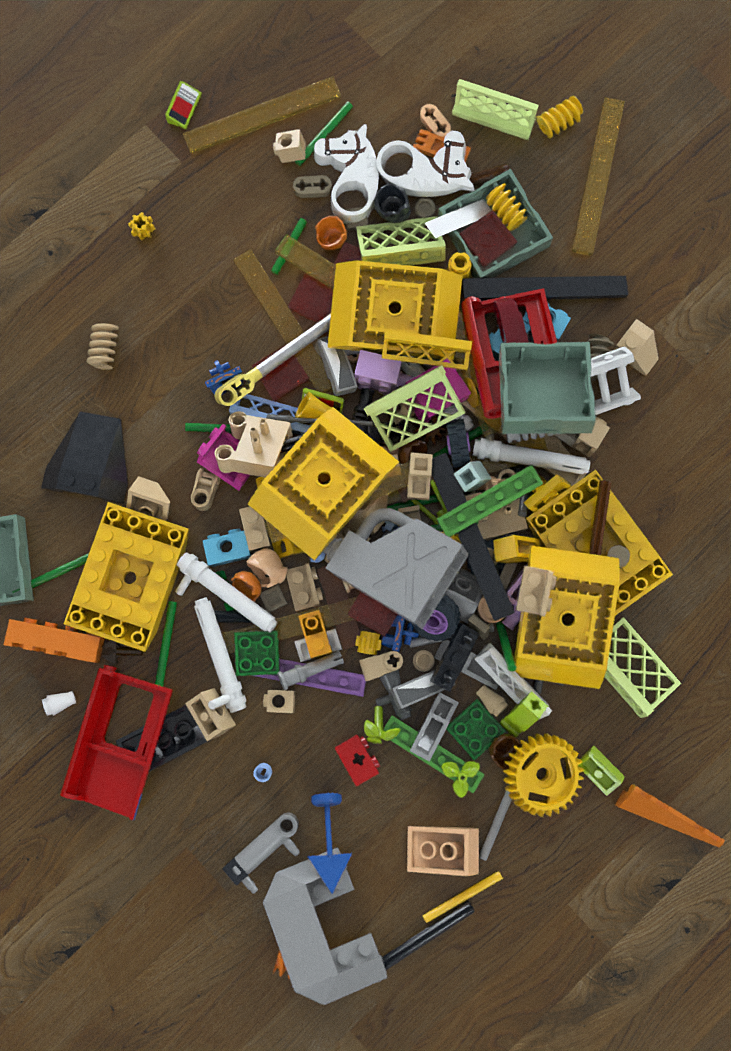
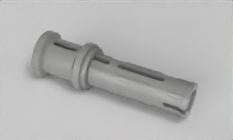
(300, 673)

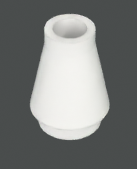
(58, 702)

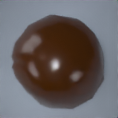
(414, 446)
(501, 747)

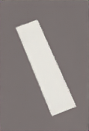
(458, 218)

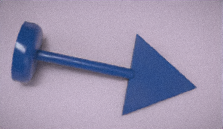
(329, 866)

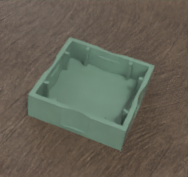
(531, 235)
(546, 388)
(14, 561)

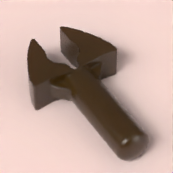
(120, 651)

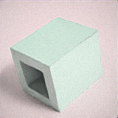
(472, 476)

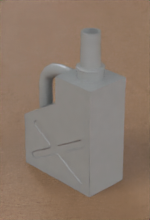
(401, 570)

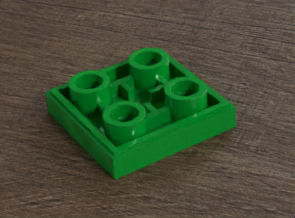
(257, 653)
(475, 729)

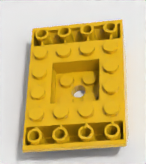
(363, 298)
(316, 512)
(568, 526)
(103, 598)
(574, 652)

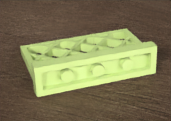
(493, 116)
(401, 254)
(411, 390)
(622, 682)

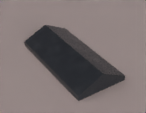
(177, 737)

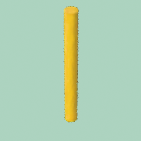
(463, 896)

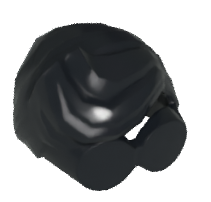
(392, 203)

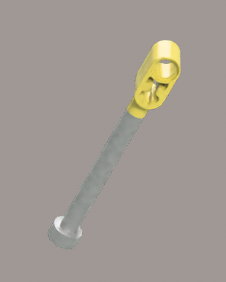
(270, 363)

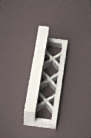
(510, 682)

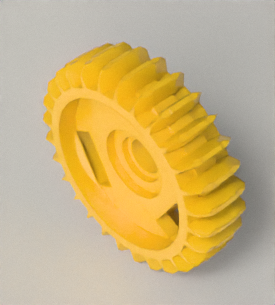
(554, 785)

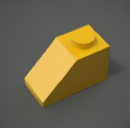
(514, 548)

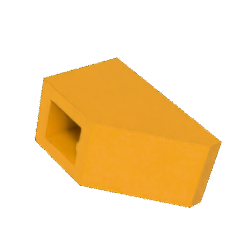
(315, 634)

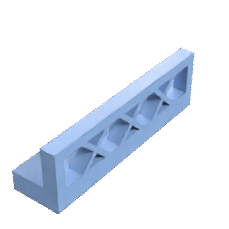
(297, 428)

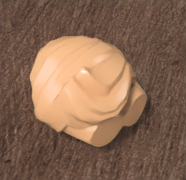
(267, 563)

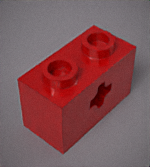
(347, 752)

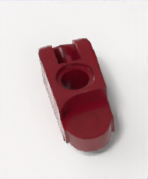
(510, 321)

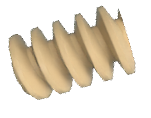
(101, 345)

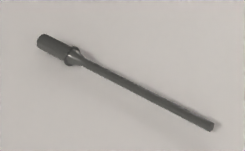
(287, 418)

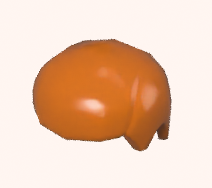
(331, 233)
(247, 584)

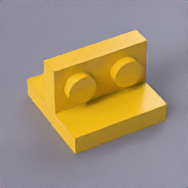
(547, 492)

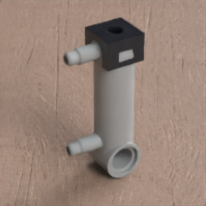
(260, 849)

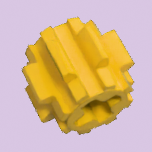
(138, 227)
(368, 643)

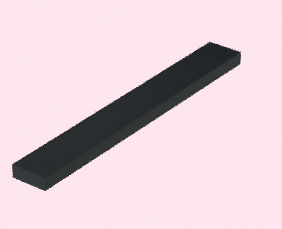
(555, 287)
(472, 541)

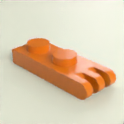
(432, 143)

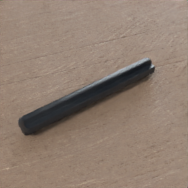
(427, 935)

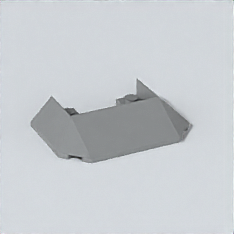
(311, 965)

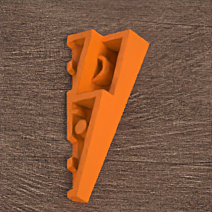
(649, 807)

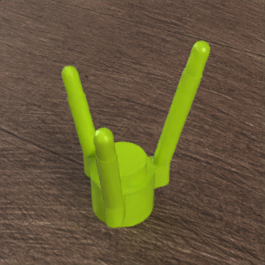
(441, 512)

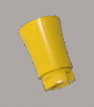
(460, 264)
(311, 407)

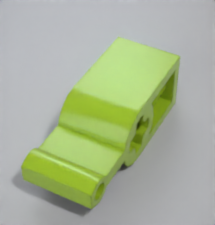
(524, 714)

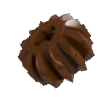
(435, 434)

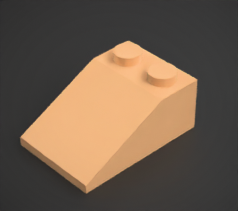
(443, 850)

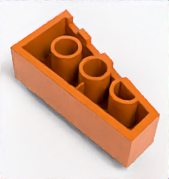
(54, 641)

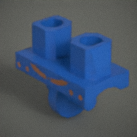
(216, 382)
(395, 641)

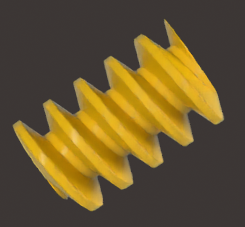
(559, 116)
(506, 209)

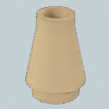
(493, 702)

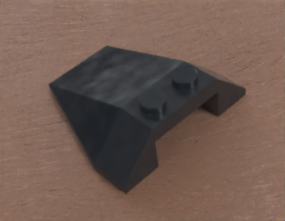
(90, 460)

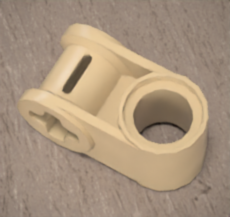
(205, 485)
(377, 665)

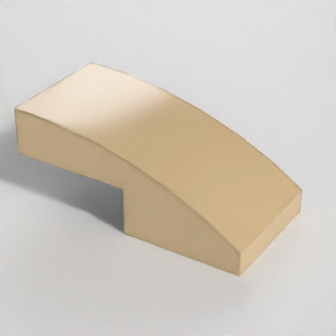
(419, 476)

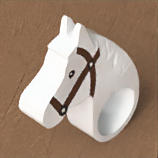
(357, 162)
(433, 176)

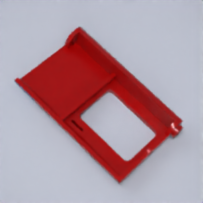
(484, 364)
(106, 772)

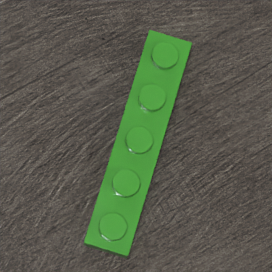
(489, 501)
(405, 740)

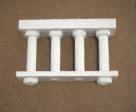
(600, 365)

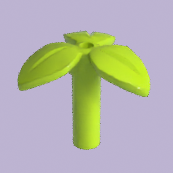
(375, 731)
(460, 785)

